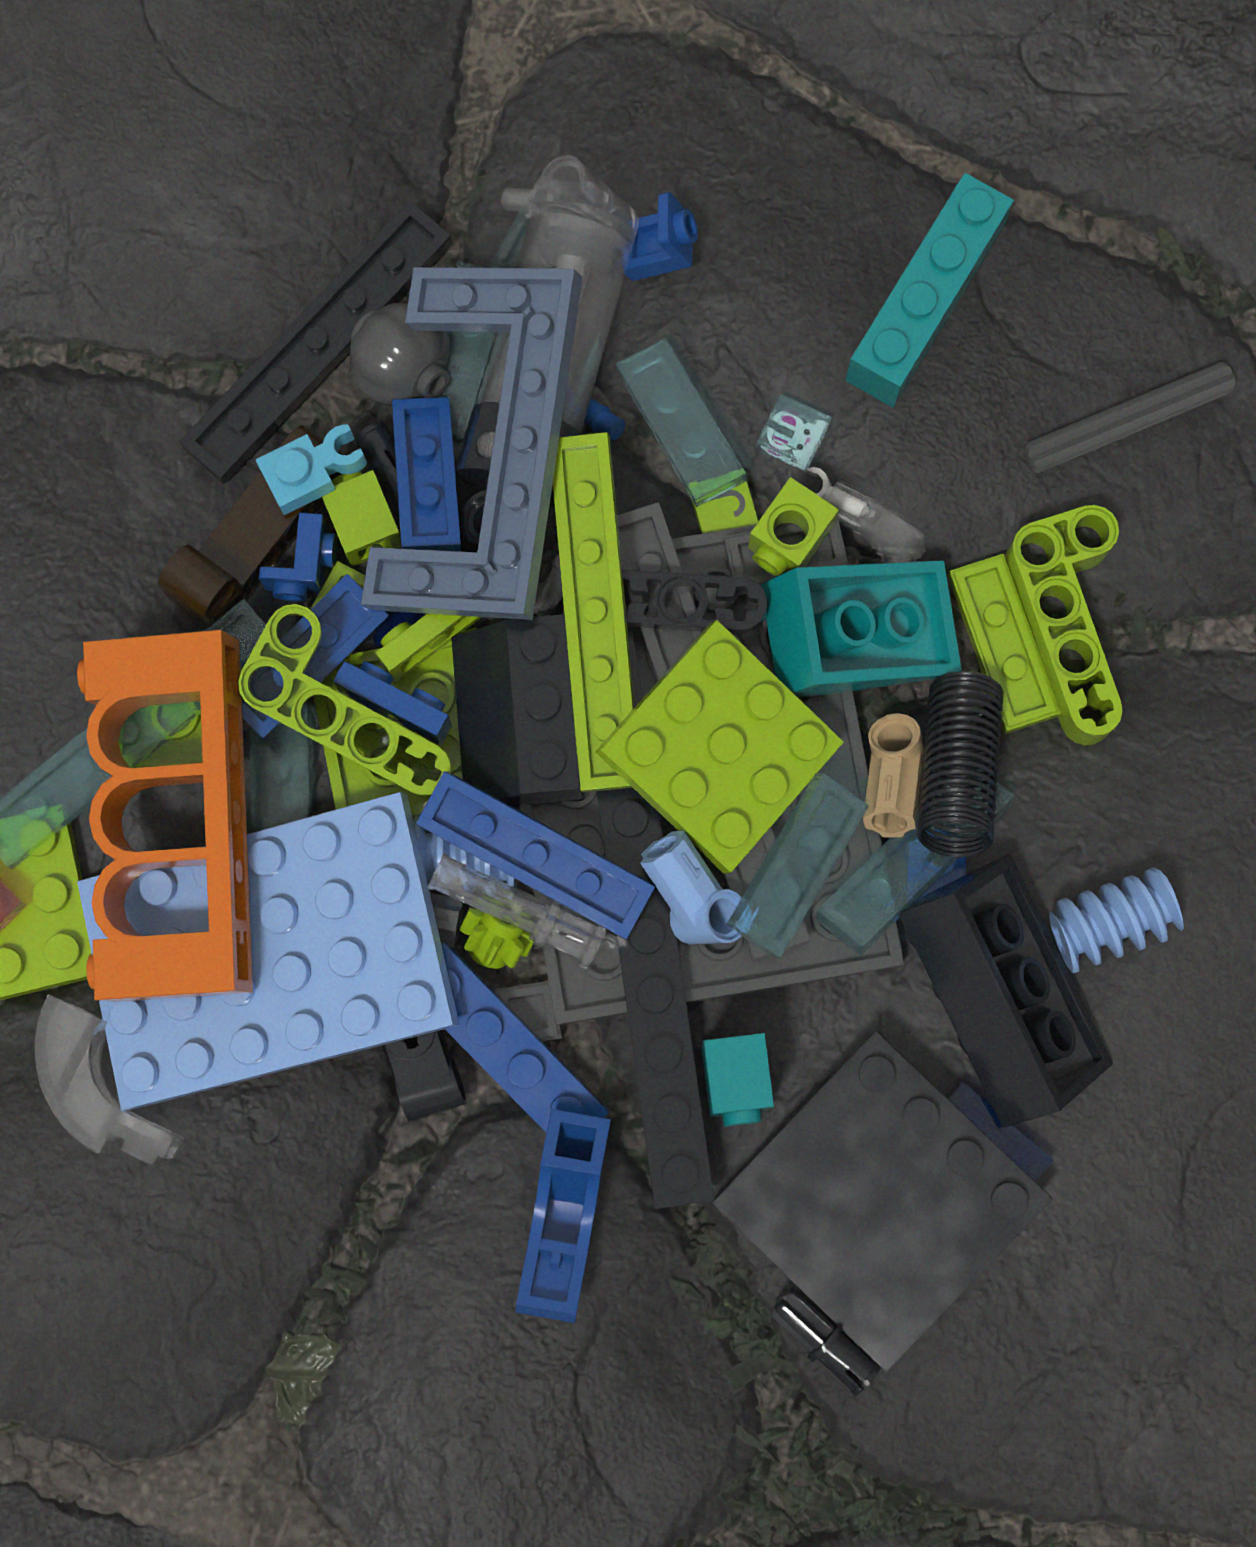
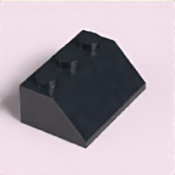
(517, 711)

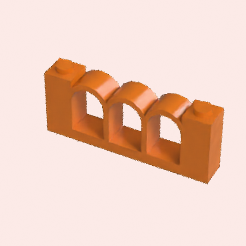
(120, 680)

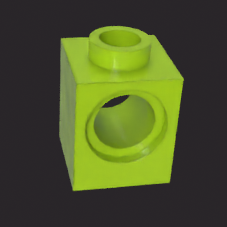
(796, 506)
(361, 515)

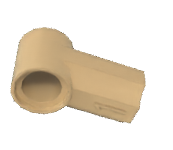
(894, 775)

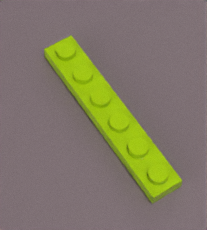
(592, 601)

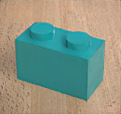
(737, 1078)

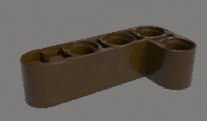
(229, 562)

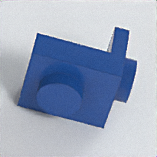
(663, 240)
(313, 553)

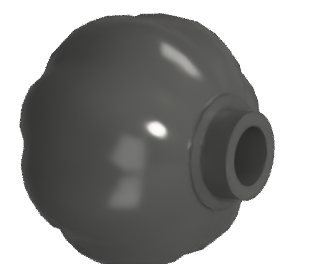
(395, 360)

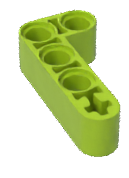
(1075, 630)
(350, 714)

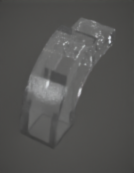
(74, 1087)

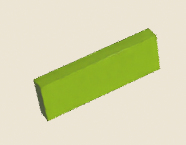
(1004, 641)

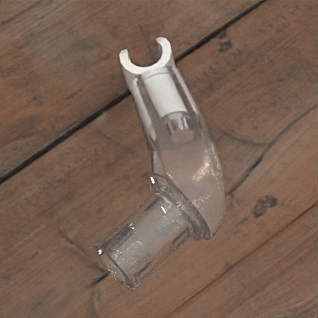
(874, 520)

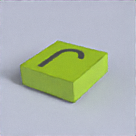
(727, 511)

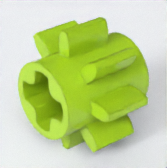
(494, 941)

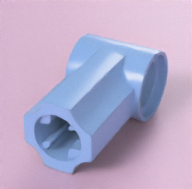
(690, 890)

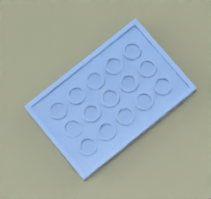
(336, 949)

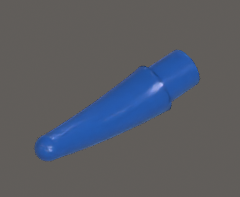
(602, 420)

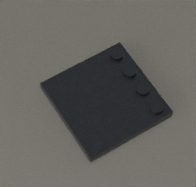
(882, 1200)

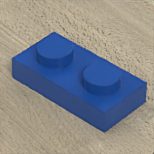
(373, 689)

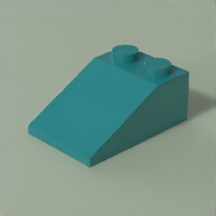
(860, 626)

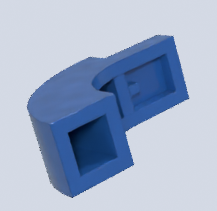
(563, 1215)

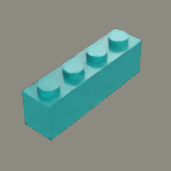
(928, 290)

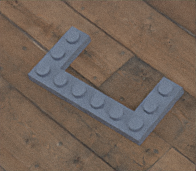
(503, 575)

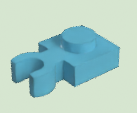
(302, 472)

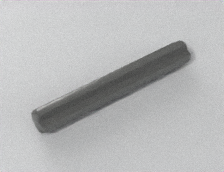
(1129, 417)

